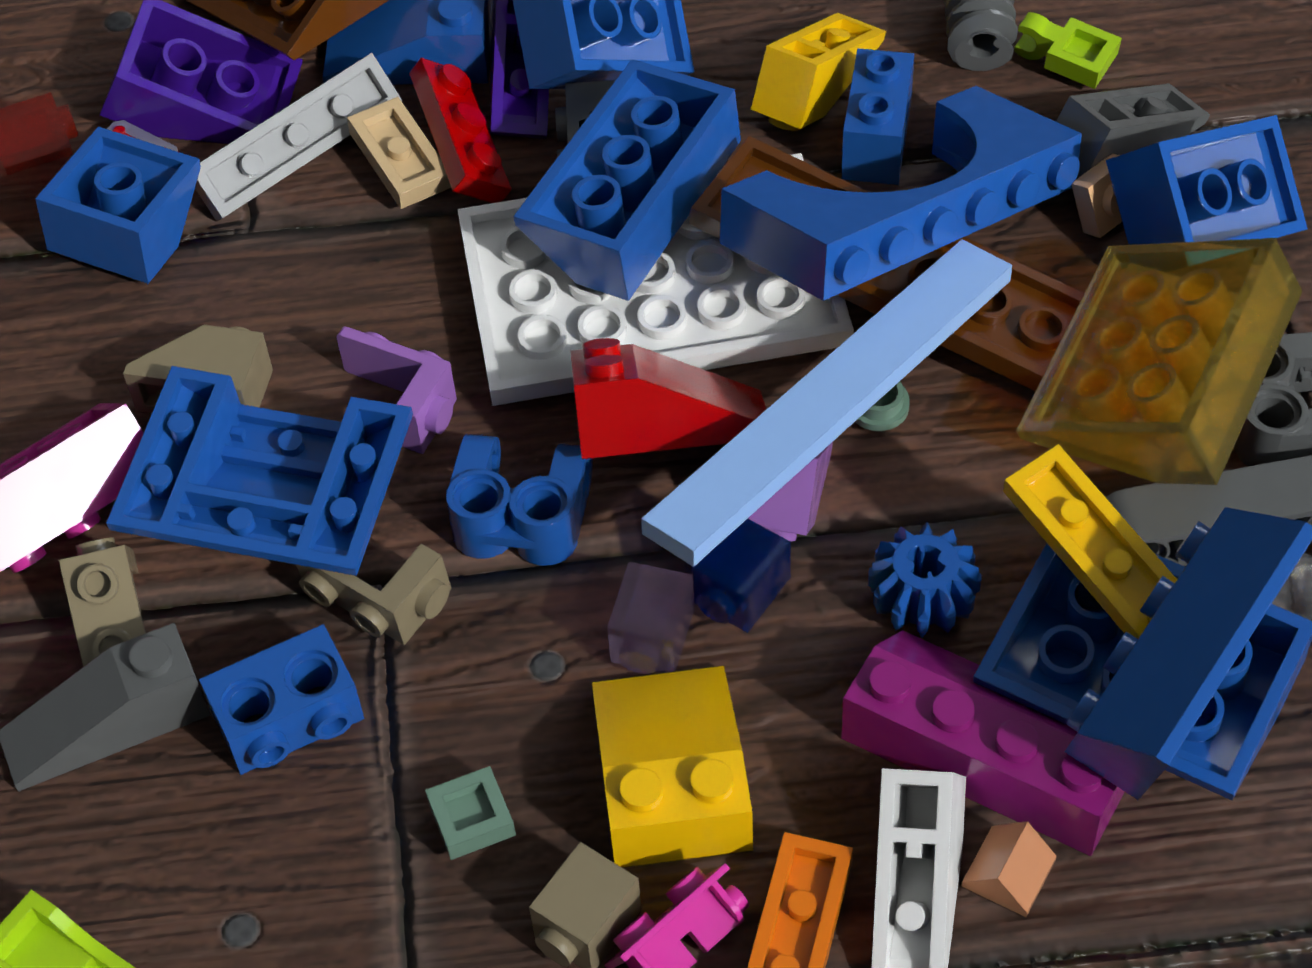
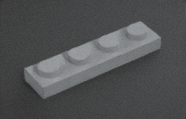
(290, 137)

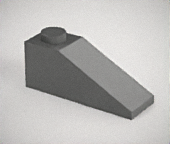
(1129, 120)
(105, 708)

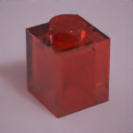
(35, 133)

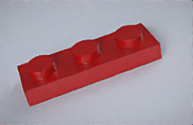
(460, 131)

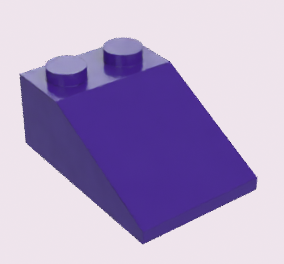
(196, 78)

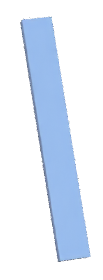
(824, 403)

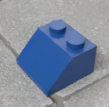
(119, 204)

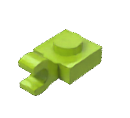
(1071, 51)

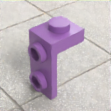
(419, 374)

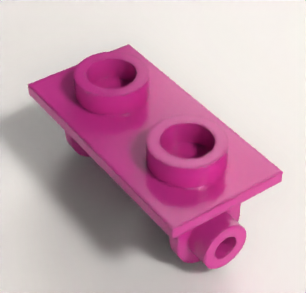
(698, 909)

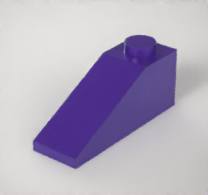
(513, 106)

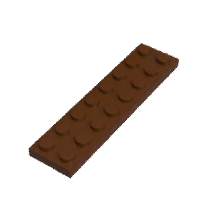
(1009, 334)

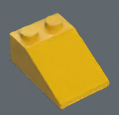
(672, 767)

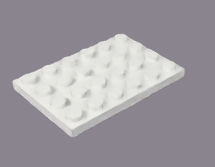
(692, 306)

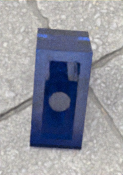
(742, 575)

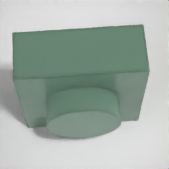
(470, 812)

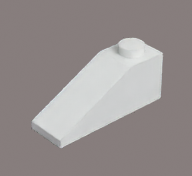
(917, 867)

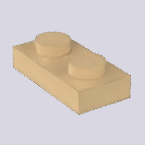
(399, 152)

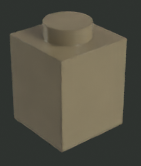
(584, 909)

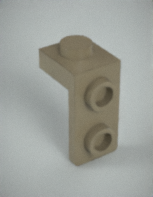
(102, 596)
(399, 609)

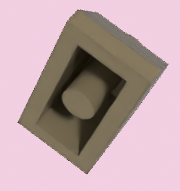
(209, 349)

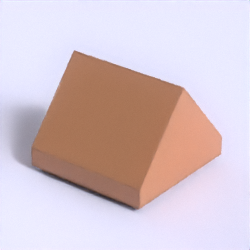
(1011, 867)

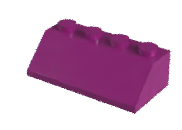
(929, 715)

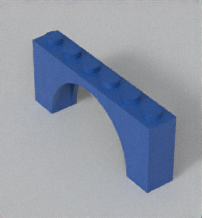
(844, 238)

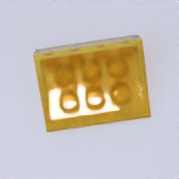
(1165, 357)

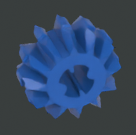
(924, 579)

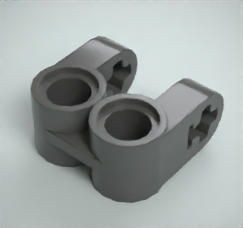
(1279, 418)

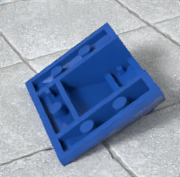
(259, 475)

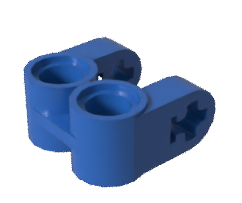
(535, 517)

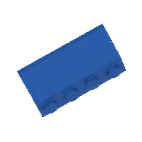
(631, 176)
(1186, 647)

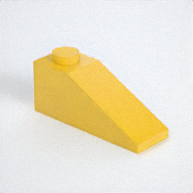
(811, 70)

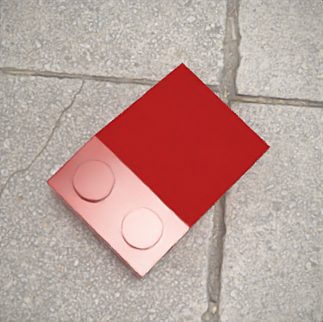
(651, 403)

